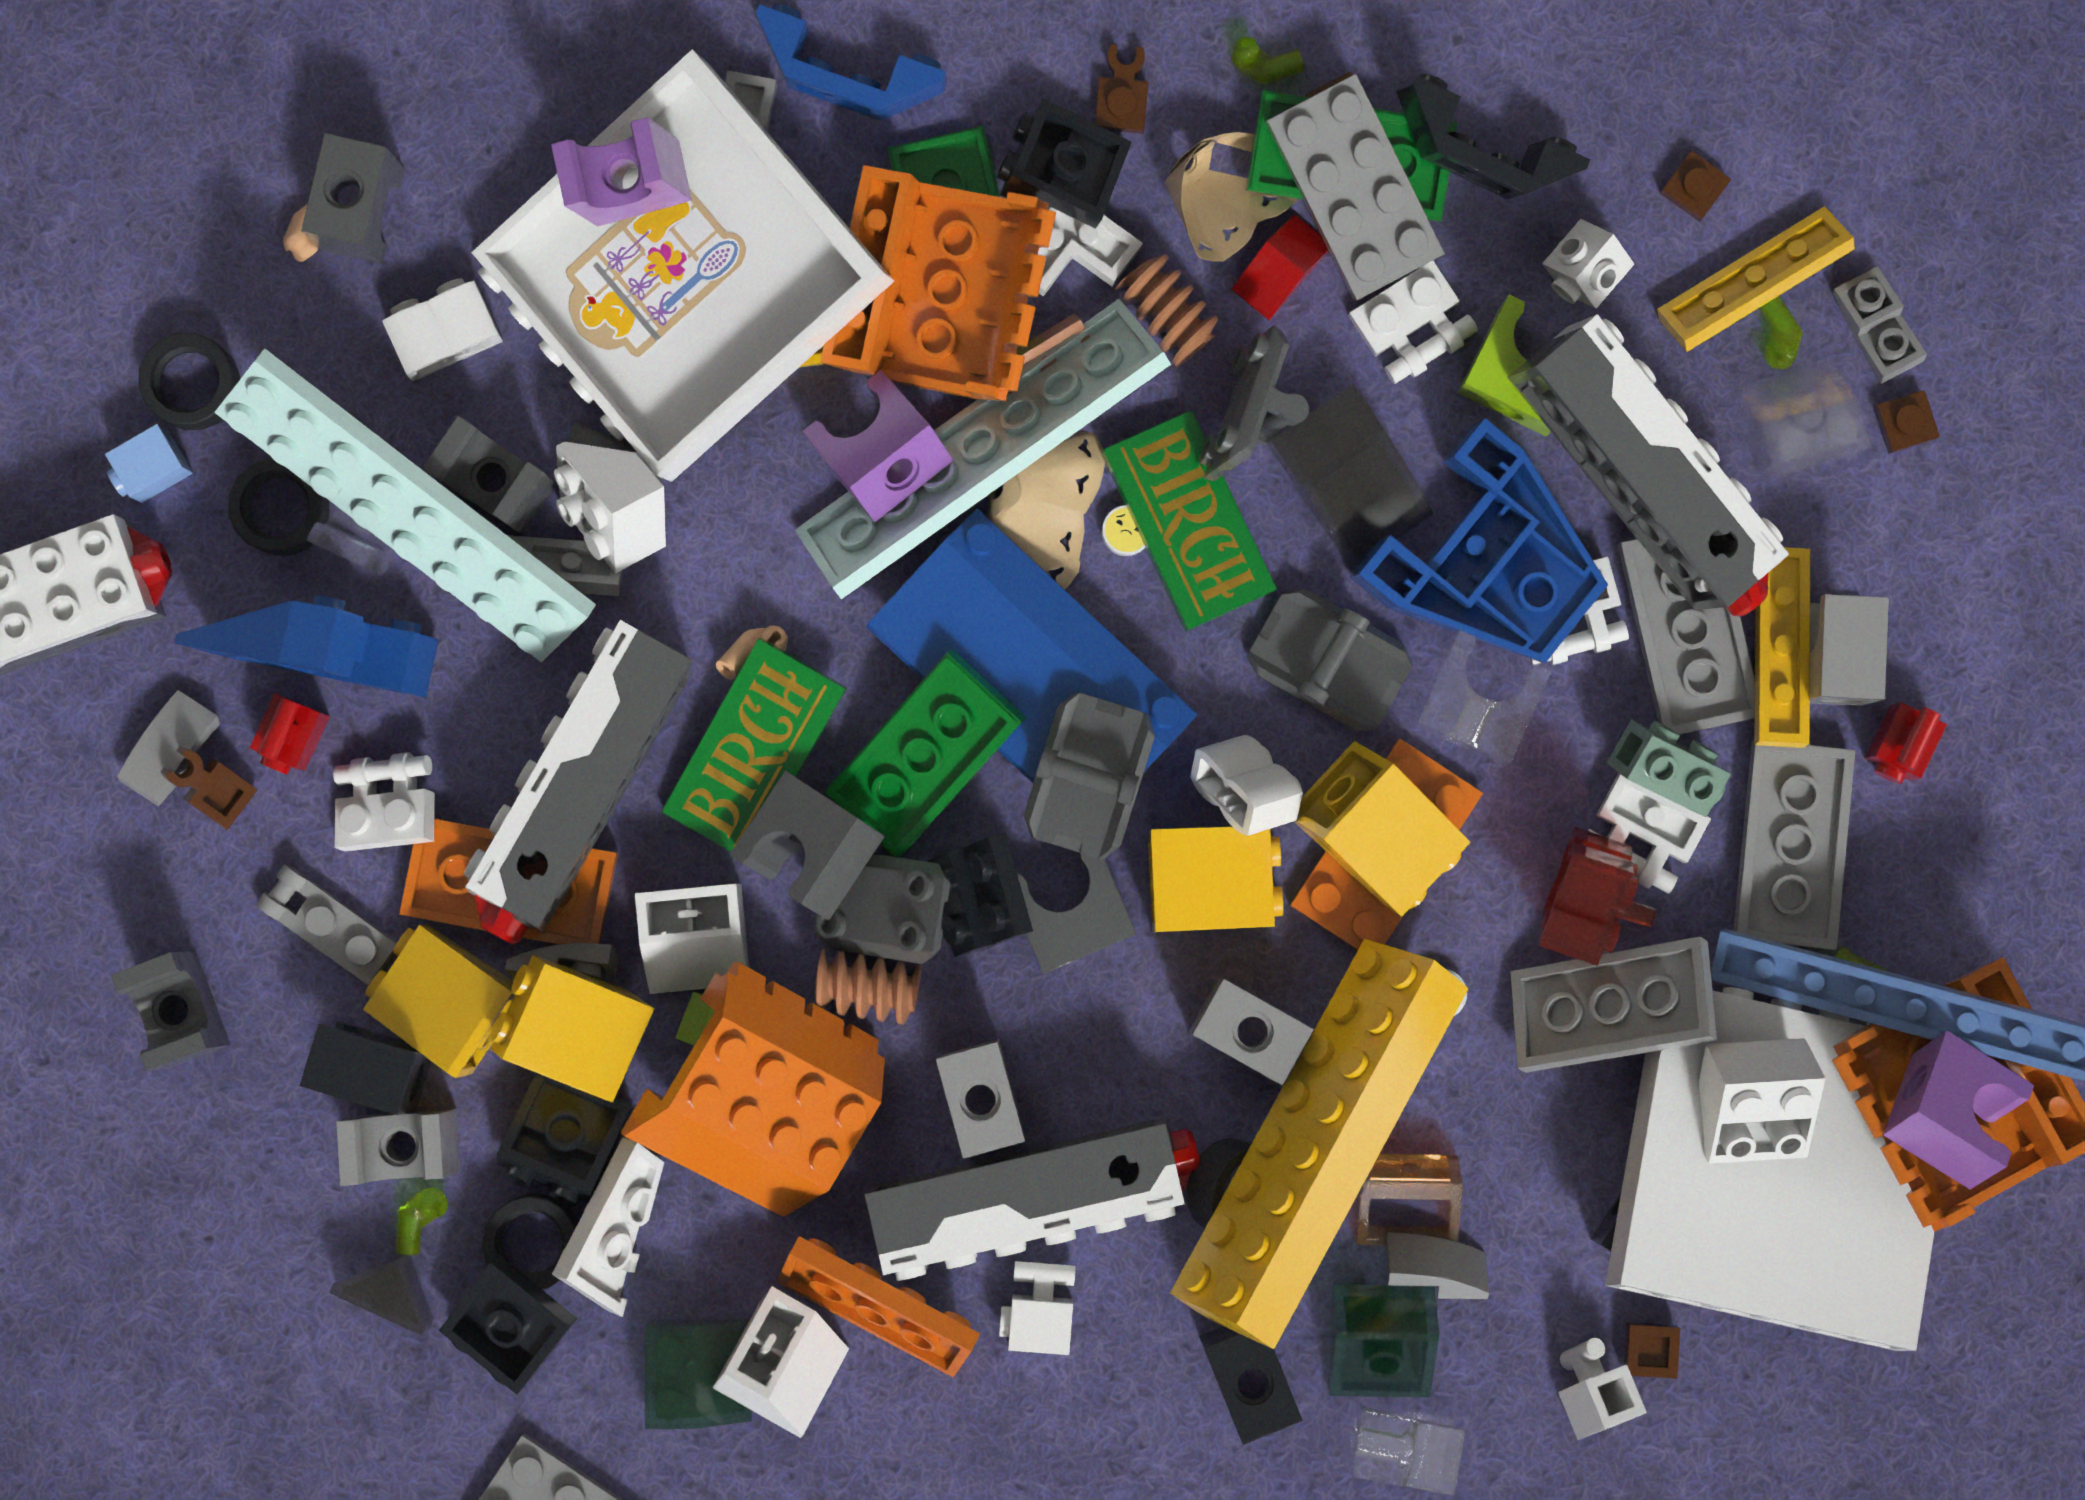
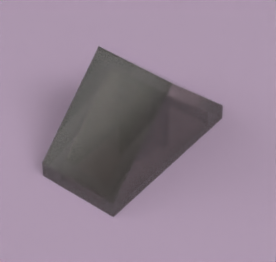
(389, 1292)

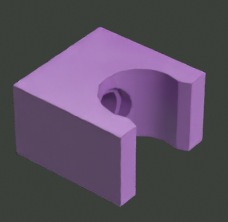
(594, 175)
(888, 457)
(1938, 1104)

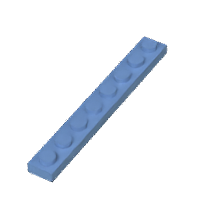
(1900, 1002)

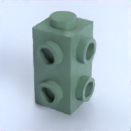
(1670, 768)

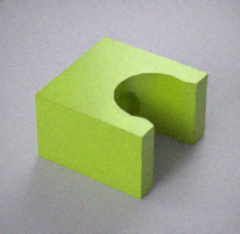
(1494, 362)

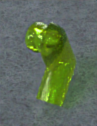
(1262, 66)
(1784, 334)
(415, 1215)

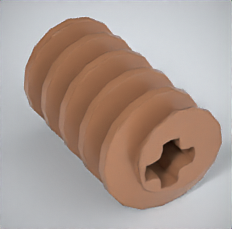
(1168, 308)
(867, 987)

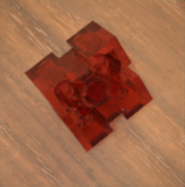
(1590, 896)

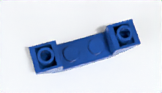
(909, 85)

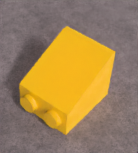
(1380, 828)
(1213, 879)
(440, 999)
(571, 1027)

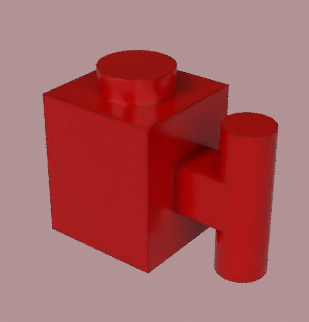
(288, 734)
(1905, 742)

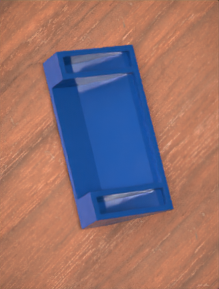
(1021, 637)

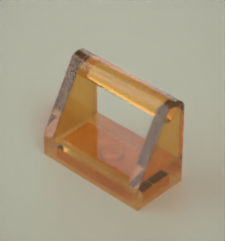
(1411, 1179)

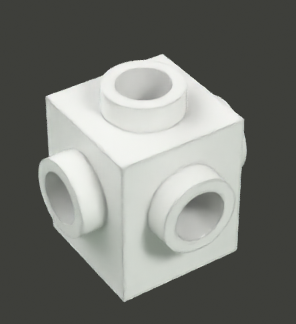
(1587, 264)

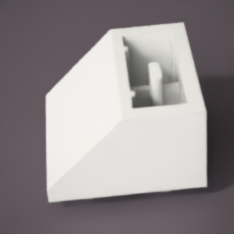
(611, 502)
(690, 935)
(1759, 1100)
(783, 1362)

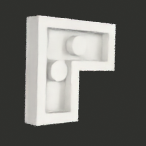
(1100, 250)

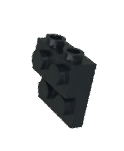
(1064, 162)
(983, 897)
(562, 1139)
(507, 1324)

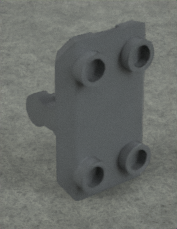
(1252, 397)
(1330, 659)
(1089, 775)
(890, 911)

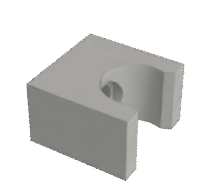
(1848, 650)
(1227, 1008)
(980, 1066)
(369, 1154)

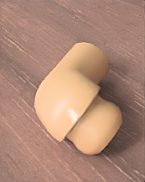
(296, 240)
(735, 657)

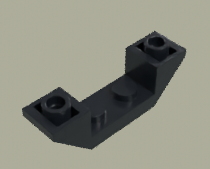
(1429, 113)

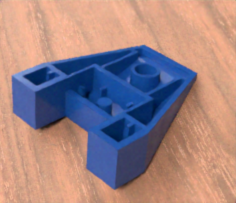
(1504, 569)
(324, 643)

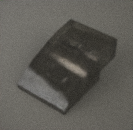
(1351, 475)

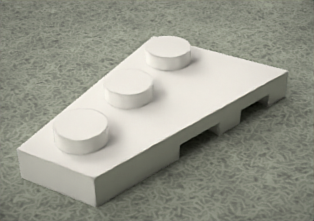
(606, 1234)

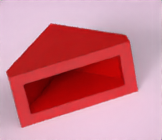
(1280, 267)

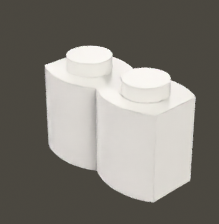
(441, 329)
(1246, 785)

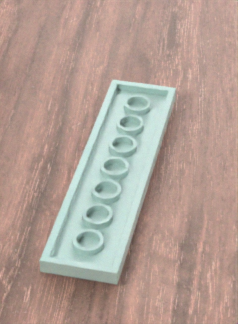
(991, 445)
(403, 506)

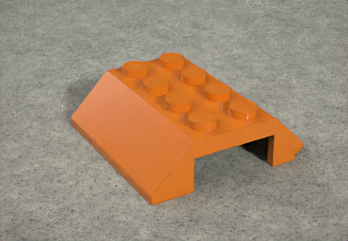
(957, 287)
(765, 1095)
(2038, 1133)

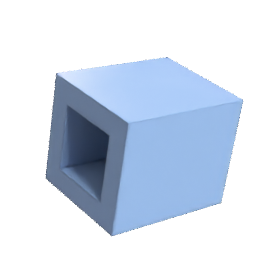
(147, 464)

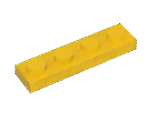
(1756, 278)
(1783, 655)

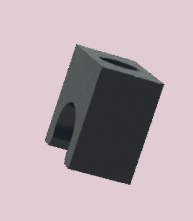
(365, 1068)
(1254, 1413)

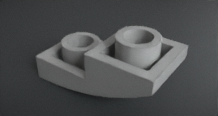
(1878, 326)
(177, 724)
(583, 957)
(1434, 1261)

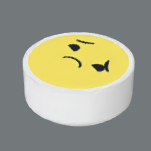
(1121, 533)

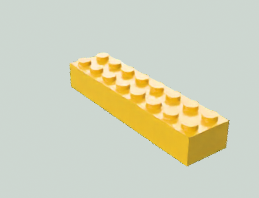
(1319, 1141)

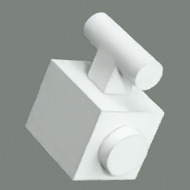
(1039, 1321)
(1600, 1396)

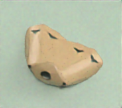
(1217, 200)
(1046, 504)

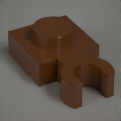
(1121, 98)
(214, 790)

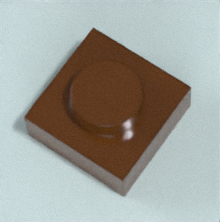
(1695, 186)
(1906, 422)
(1652, 1350)

